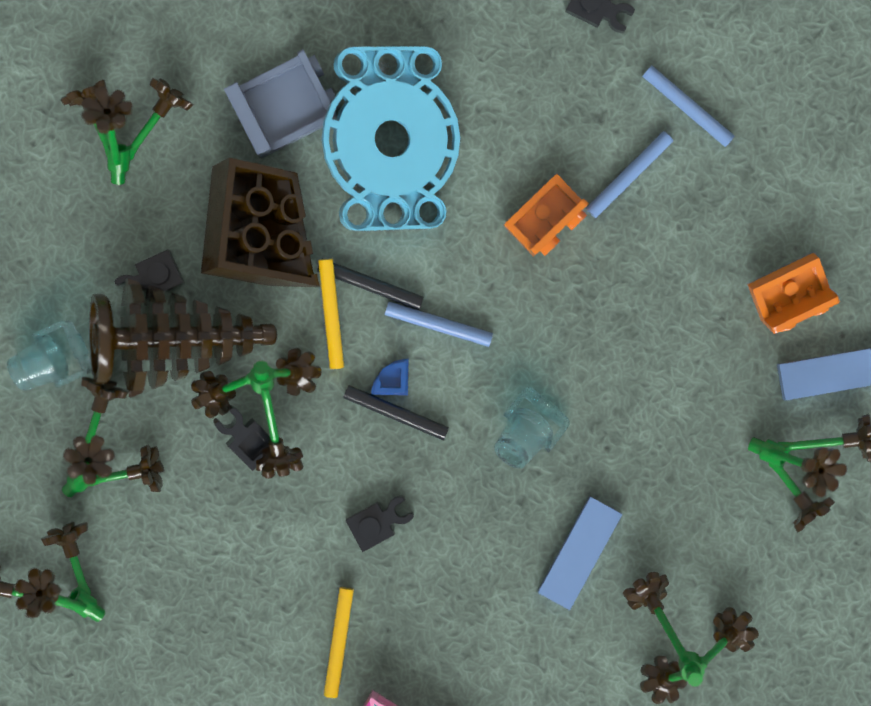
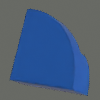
(392, 379)

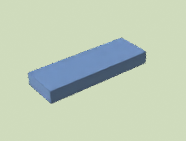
(825, 374)
(579, 553)

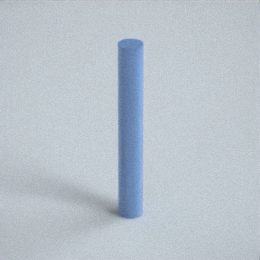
(688, 106)
(629, 174)
(438, 324)

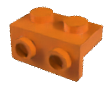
(546, 215)
(793, 294)

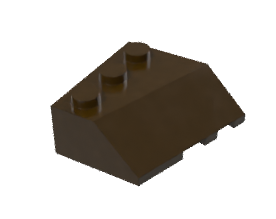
(257, 226)

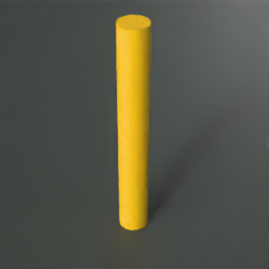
(331, 313)
(338, 642)

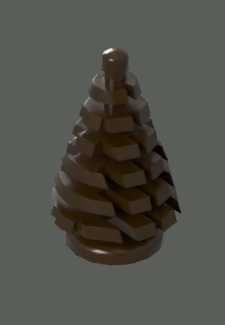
(165, 337)

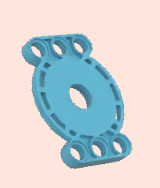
(399, 100)

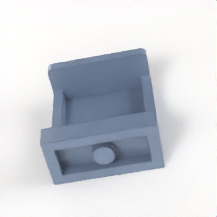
(282, 104)

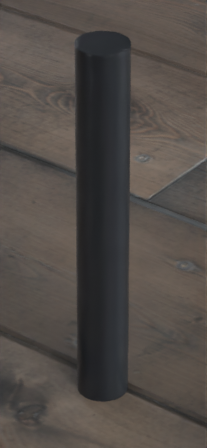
(377, 286)
(396, 412)

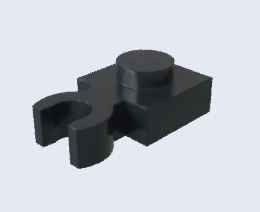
(595, 10)
(156, 271)
(246, 440)
(374, 525)

